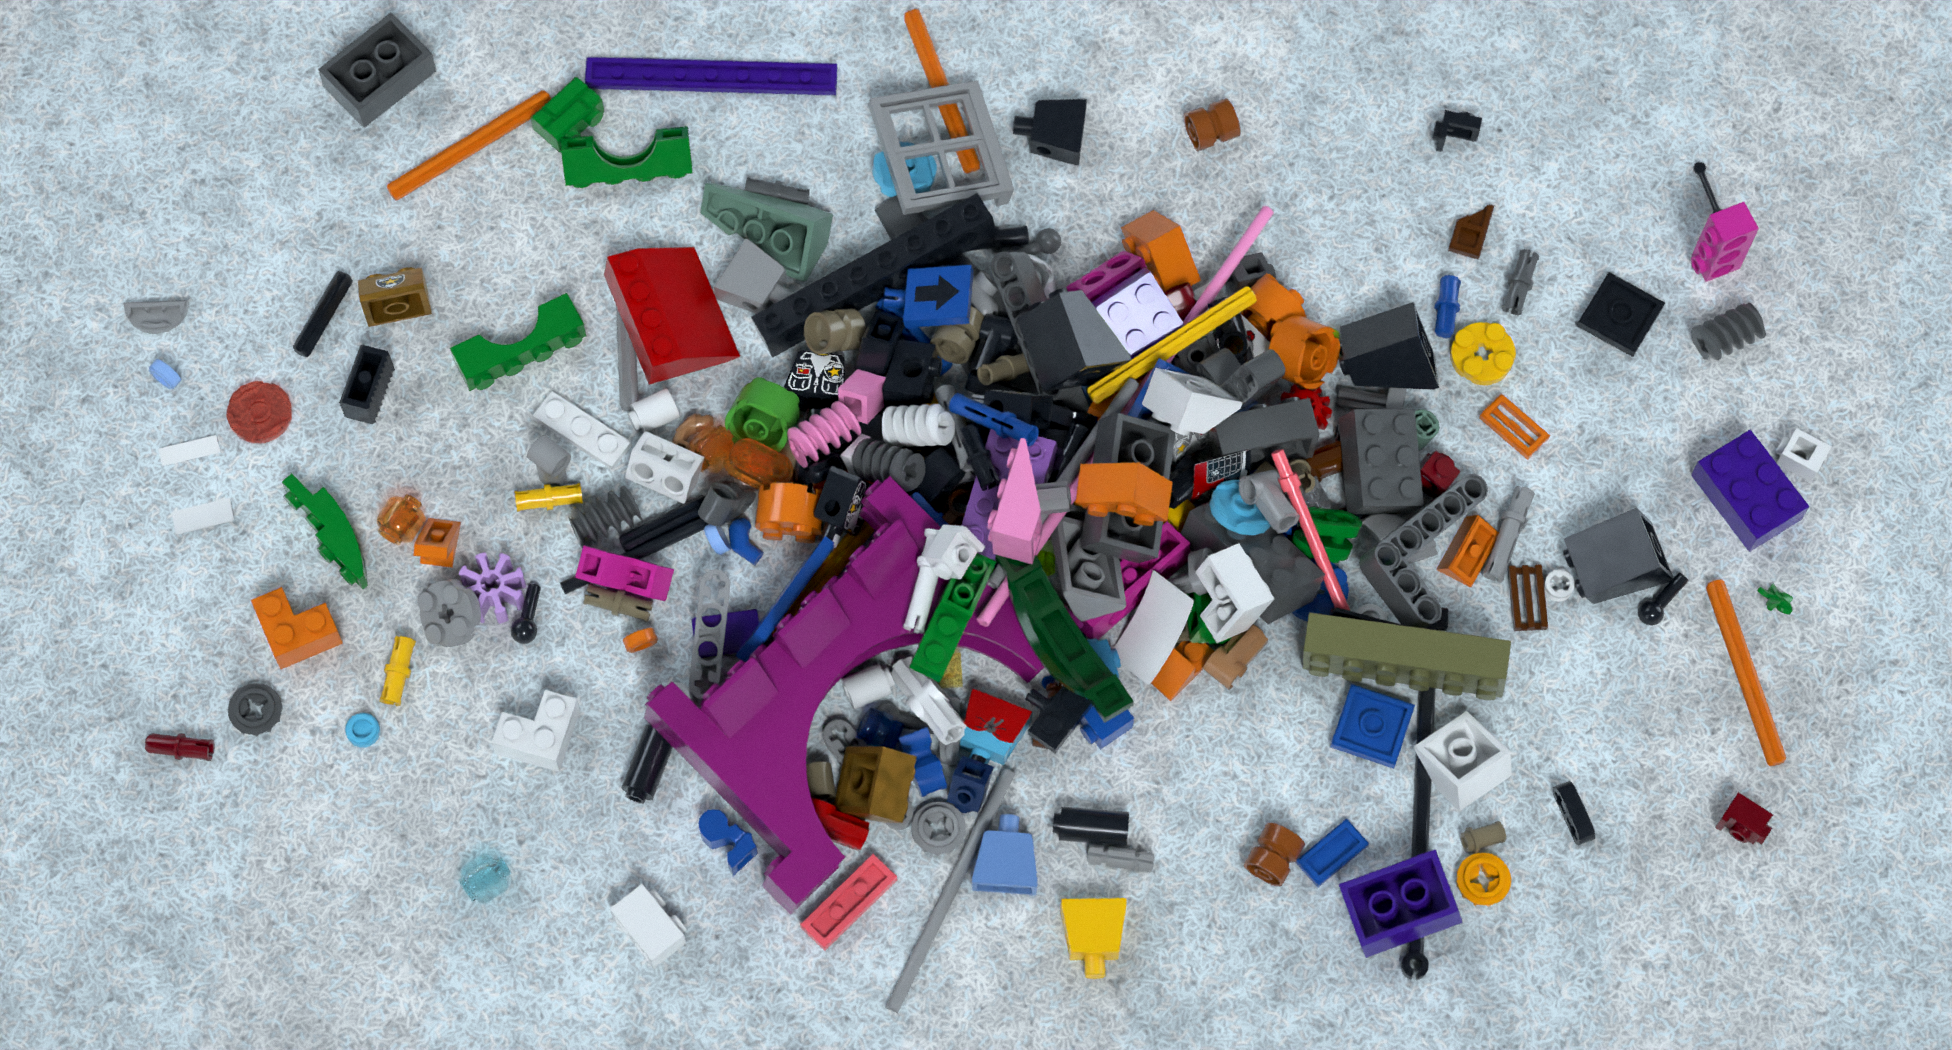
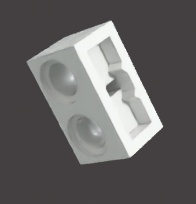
(664, 467)

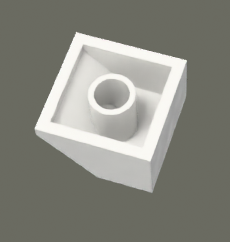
(1188, 401)
(1464, 760)

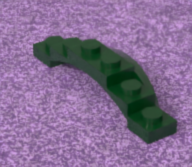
(1059, 641)

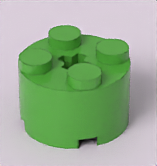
(763, 413)

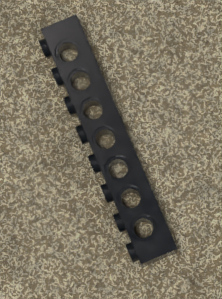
(886, 266)

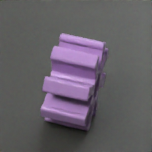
(488, 578)

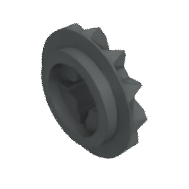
(258, 694)

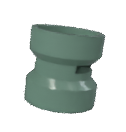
(1429, 424)

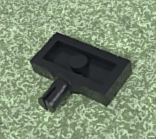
(1057, 716)

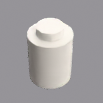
(653, 411)
(867, 685)

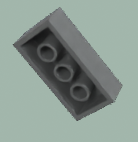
(1128, 440)
(1279, 562)

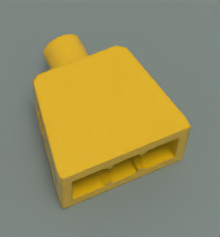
(1093, 931)

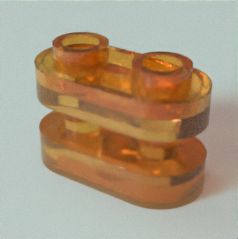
(757, 464)

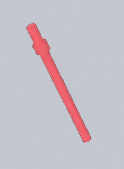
(1290, 483)

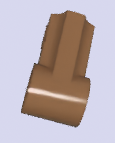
(1232, 659)

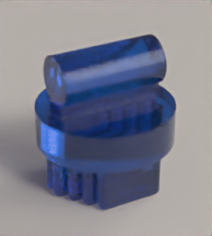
(879, 729)

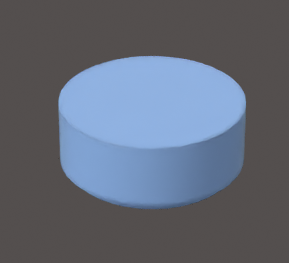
(164, 374)
(717, 539)

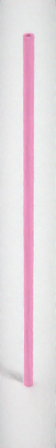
(1199, 308)

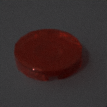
(263, 421)

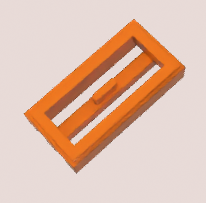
(1493, 409)

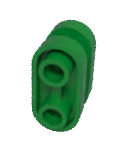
(1334, 529)

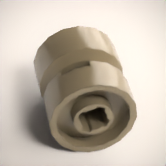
(834, 330)
(957, 341)

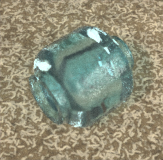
(484, 878)

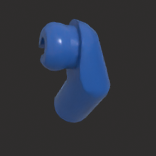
(739, 541)

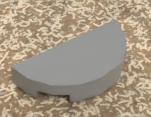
(156, 316)

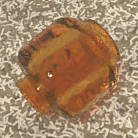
(712, 444)
(400, 519)

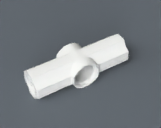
(929, 702)

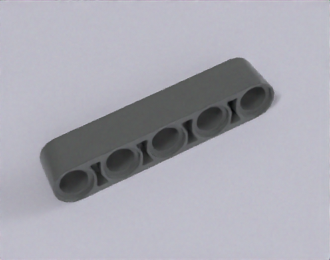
(1011, 286)

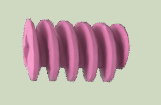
(822, 430)

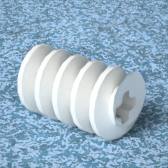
(917, 425)

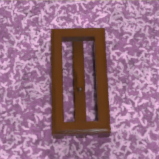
(1526, 571)

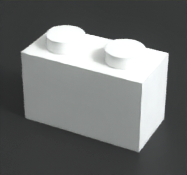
(648, 925)

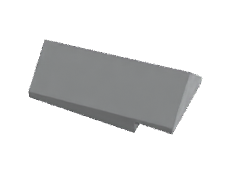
(1088, 578)

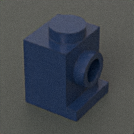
(967, 791)

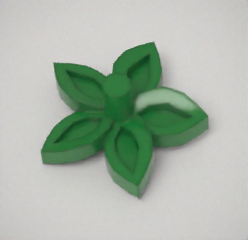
(1777, 599)

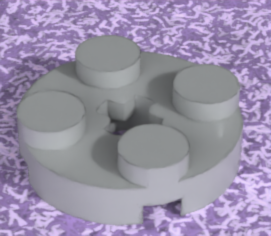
(434, 616)

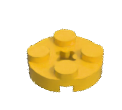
(1473, 367)

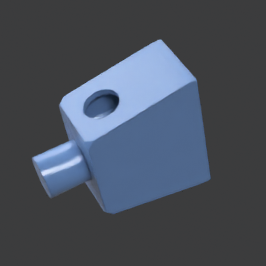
(1006, 860)

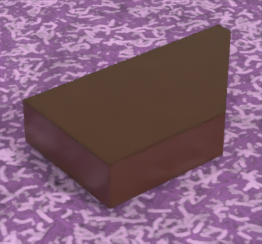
(1471, 233)

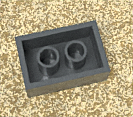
(377, 70)
(1267, 429)
(1381, 461)

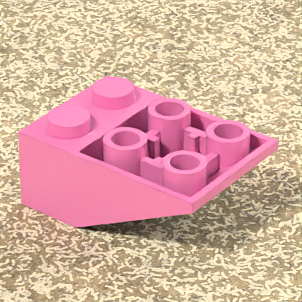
(1017, 522)

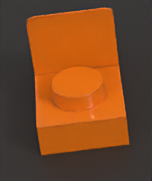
(437, 542)
(1181, 668)

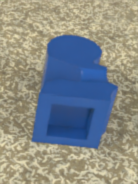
(928, 767)
(717, 834)

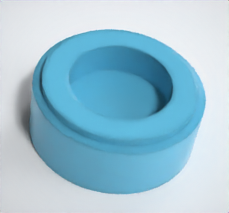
(362, 730)

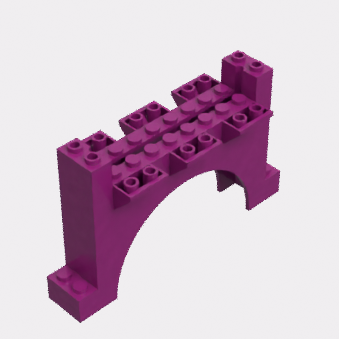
(757, 724)

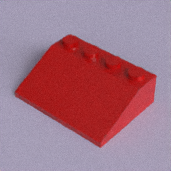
(669, 311)

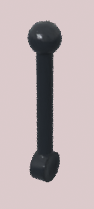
(1700, 168)

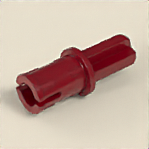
(180, 746)

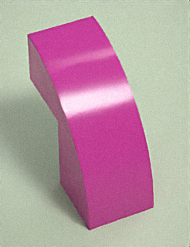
(624, 573)

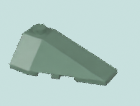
(782, 228)

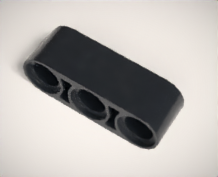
(940, 477)

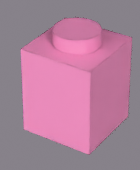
(863, 395)

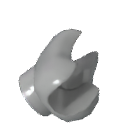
(982, 294)

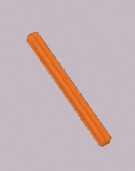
(937, 78)
(467, 146)
(1746, 672)

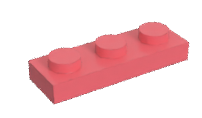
(848, 902)

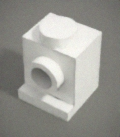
(1809, 448)
(952, 551)

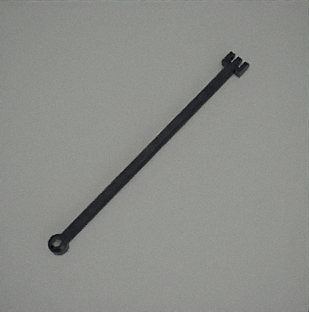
(1422, 803)

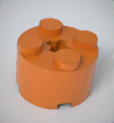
(1272, 305)
(1305, 350)
(788, 511)

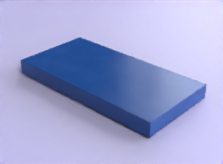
(786, 599)

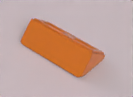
(1468, 550)

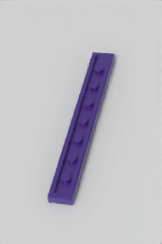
(711, 76)

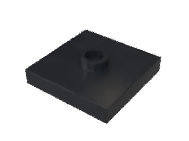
(1620, 314)

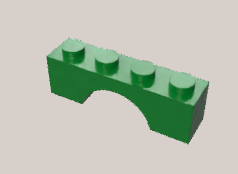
(589, 163)
(485, 361)

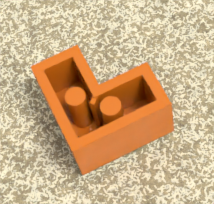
(1162, 248)
(1124, 489)
(291, 635)

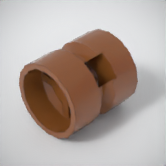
(1216, 123)
(1276, 850)

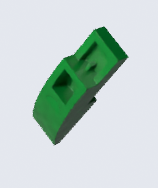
(332, 528)
(951, 619)

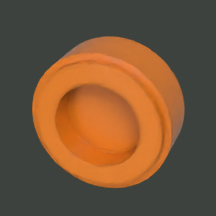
(640, 640)

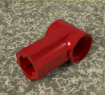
(841, 827)

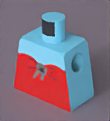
(993, 727)

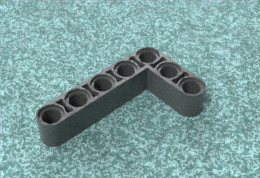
(1414, 536)

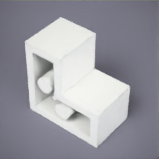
(1235, 591)
(540, 740)

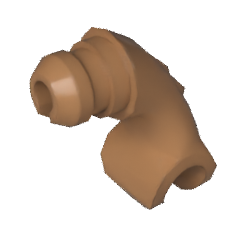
(692, 425)

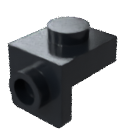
(1457, 125)

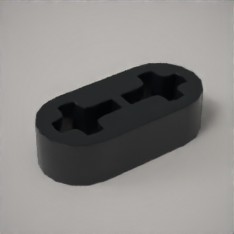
(1574, 812)

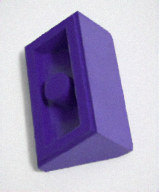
(738, 629)

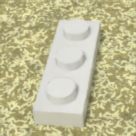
(582, 430)

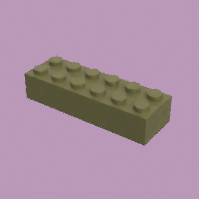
(1406, 656)

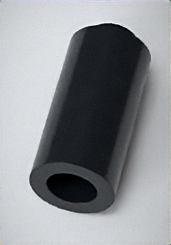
(646, 766)
(1092, 826)

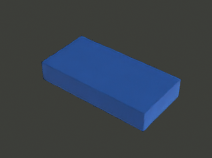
(1332, 853)

